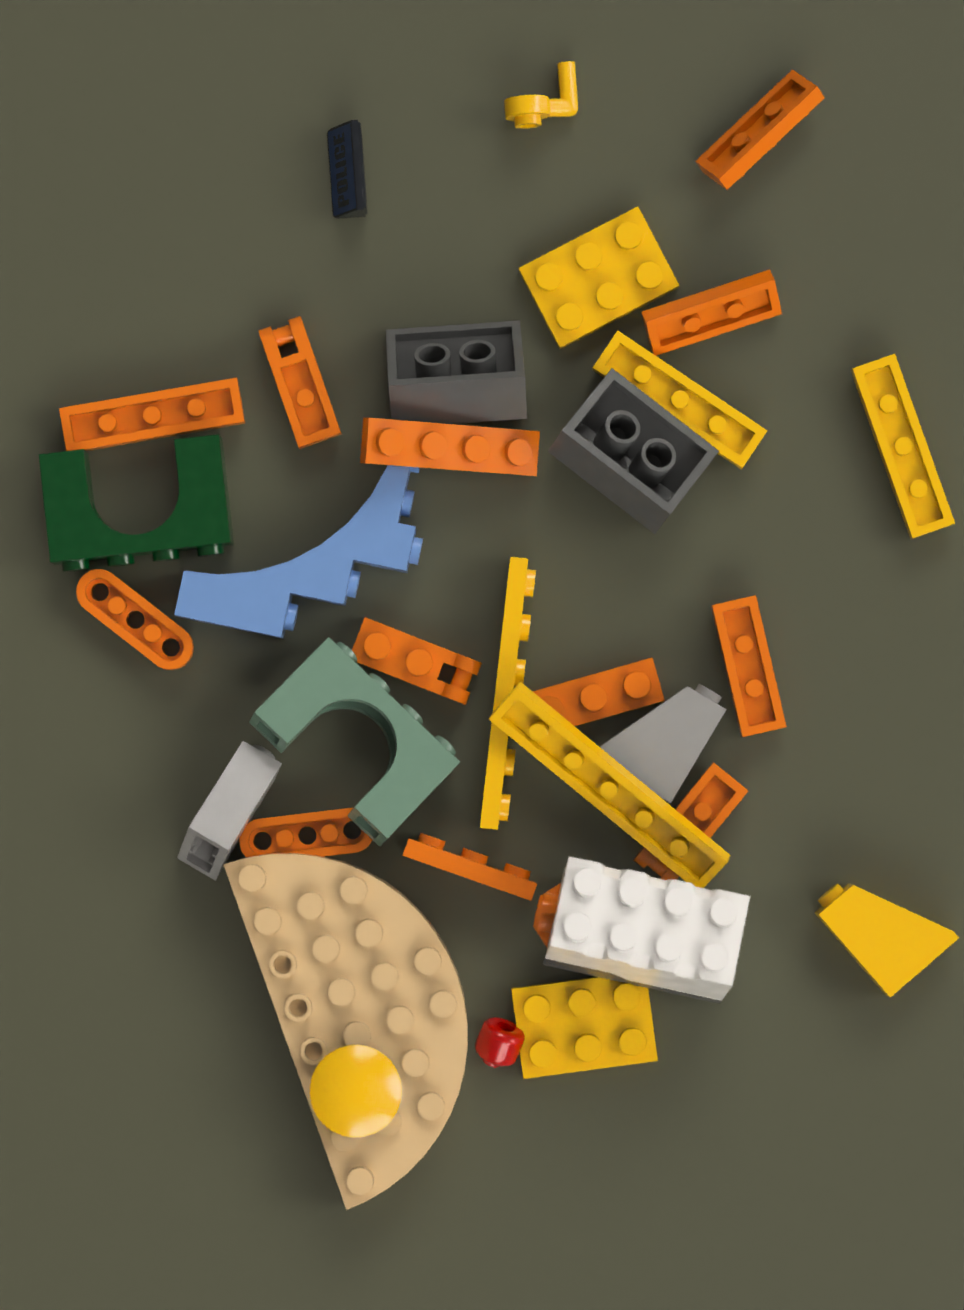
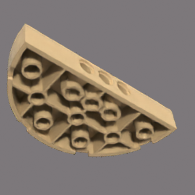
(358, 968)

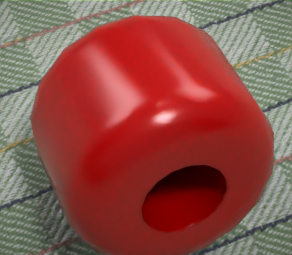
(499, 1042)

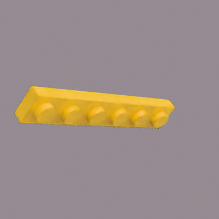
(509, 673)
(609, 786)

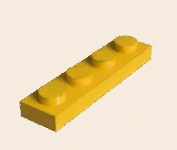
(689, 402)
(902, 446)

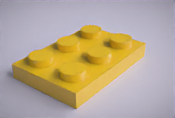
(598, 277)
(583, 1026)

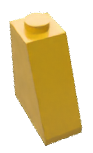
(882, 936)

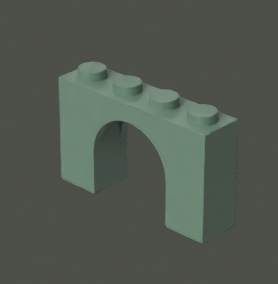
(335, 681)

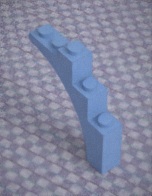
(263, 598)

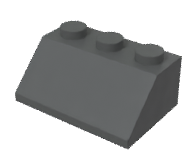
(457, 373)
(633, 451)

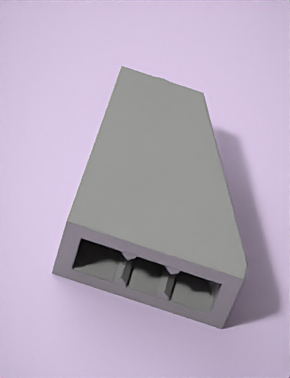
(668, 739)
(229, 809)

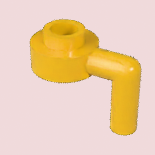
(530, 109)

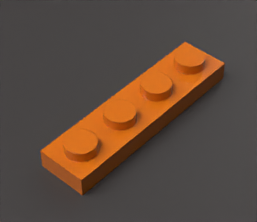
(152, 415)
(449, 446)

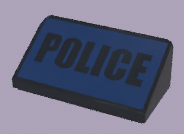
(347, 170)

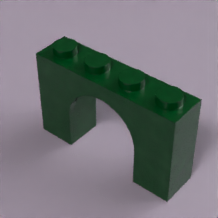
(80, 535)

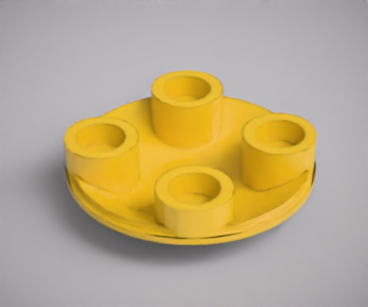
(355, 1091)

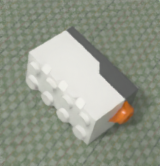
(642, 930)

